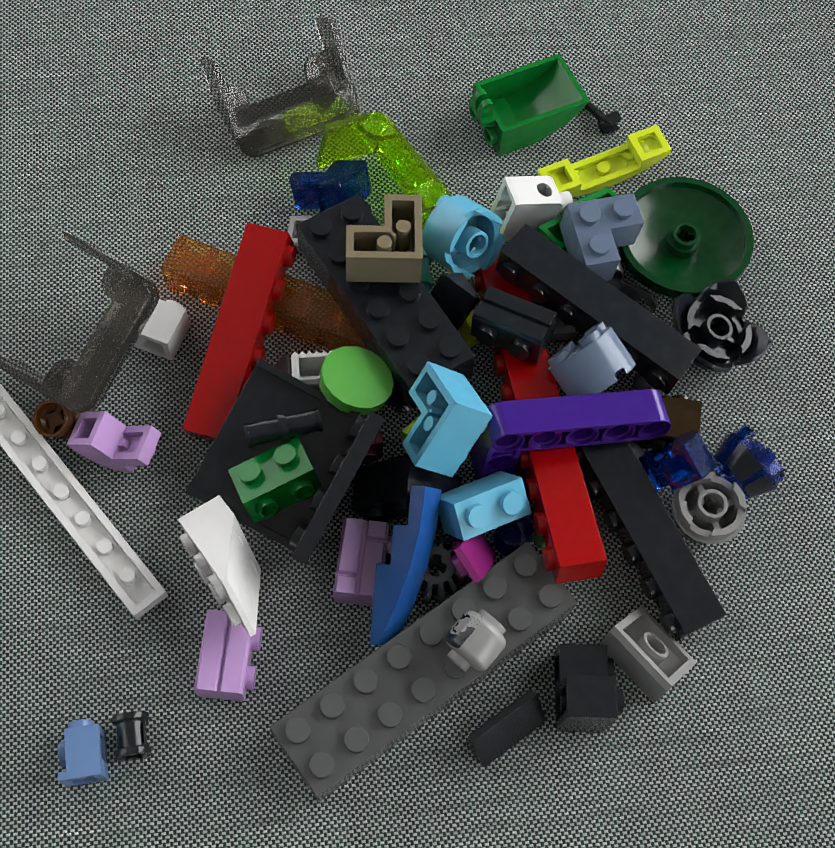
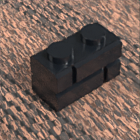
(513, 324)

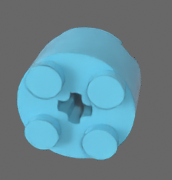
(462, 235)

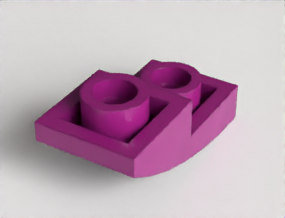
(473, 557)

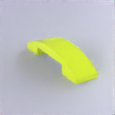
(611, 166)

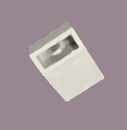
(224, 560)

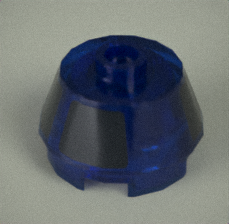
(748, 463)

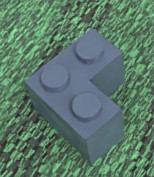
(598, 227)

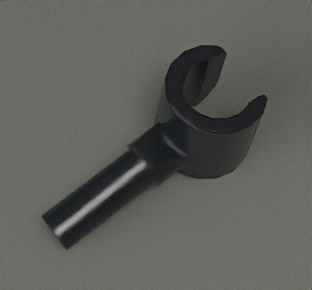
(607, 121)

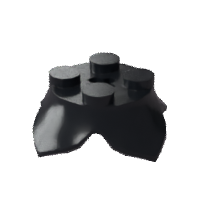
(719, 327)

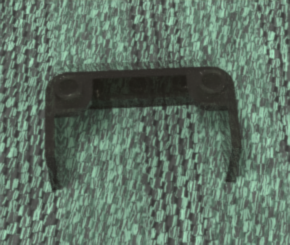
(293, 113)
(85, 382)

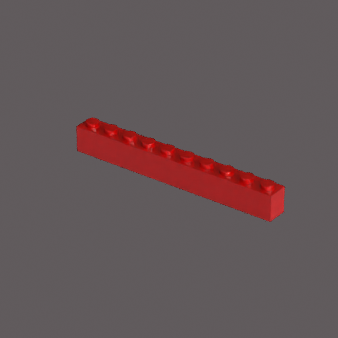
(554, 475)

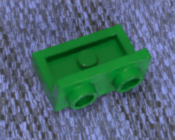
(275, 480)

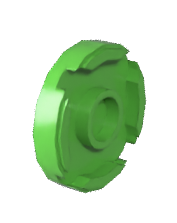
(355, 380)

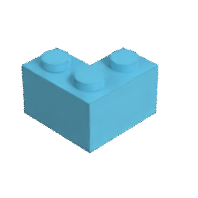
(448, 421)

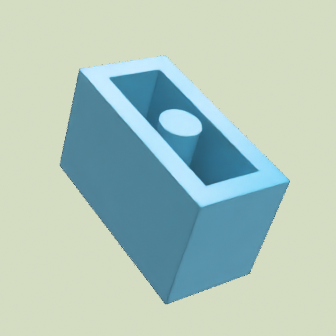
(483, 505)

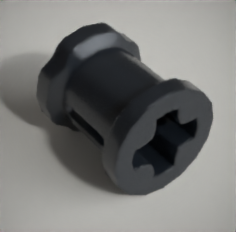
(131, 735)

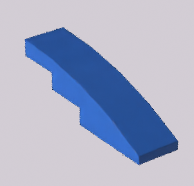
(400, 582)

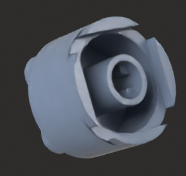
(592, 363)

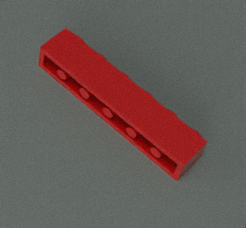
(240, 327)

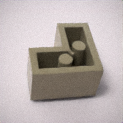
(389, 250)

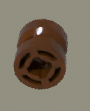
(49, 420)

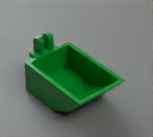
(526, 103)

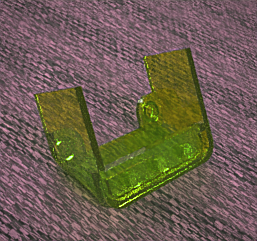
(379, 136)

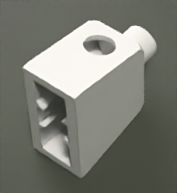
(529, 202)

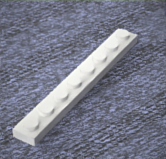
(77, 511)

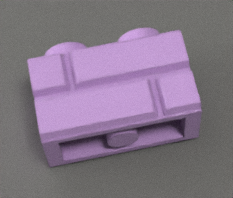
(361, 548)
(225, 659)

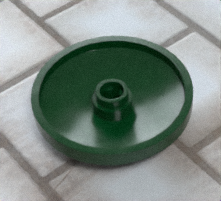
(688, 237)

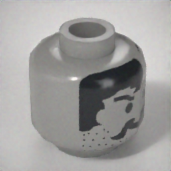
(475, 640)

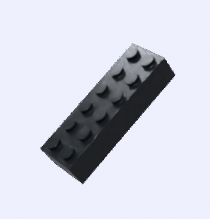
(391, 318)

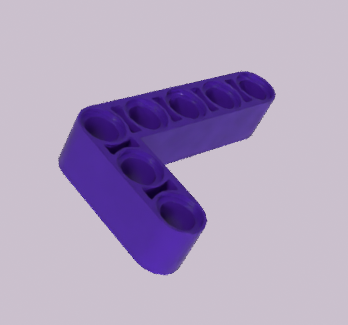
(566, 423)

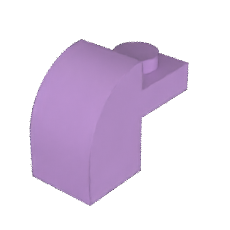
(112, 443)

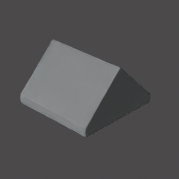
(647, 653)

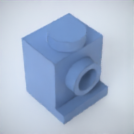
(83, 754)

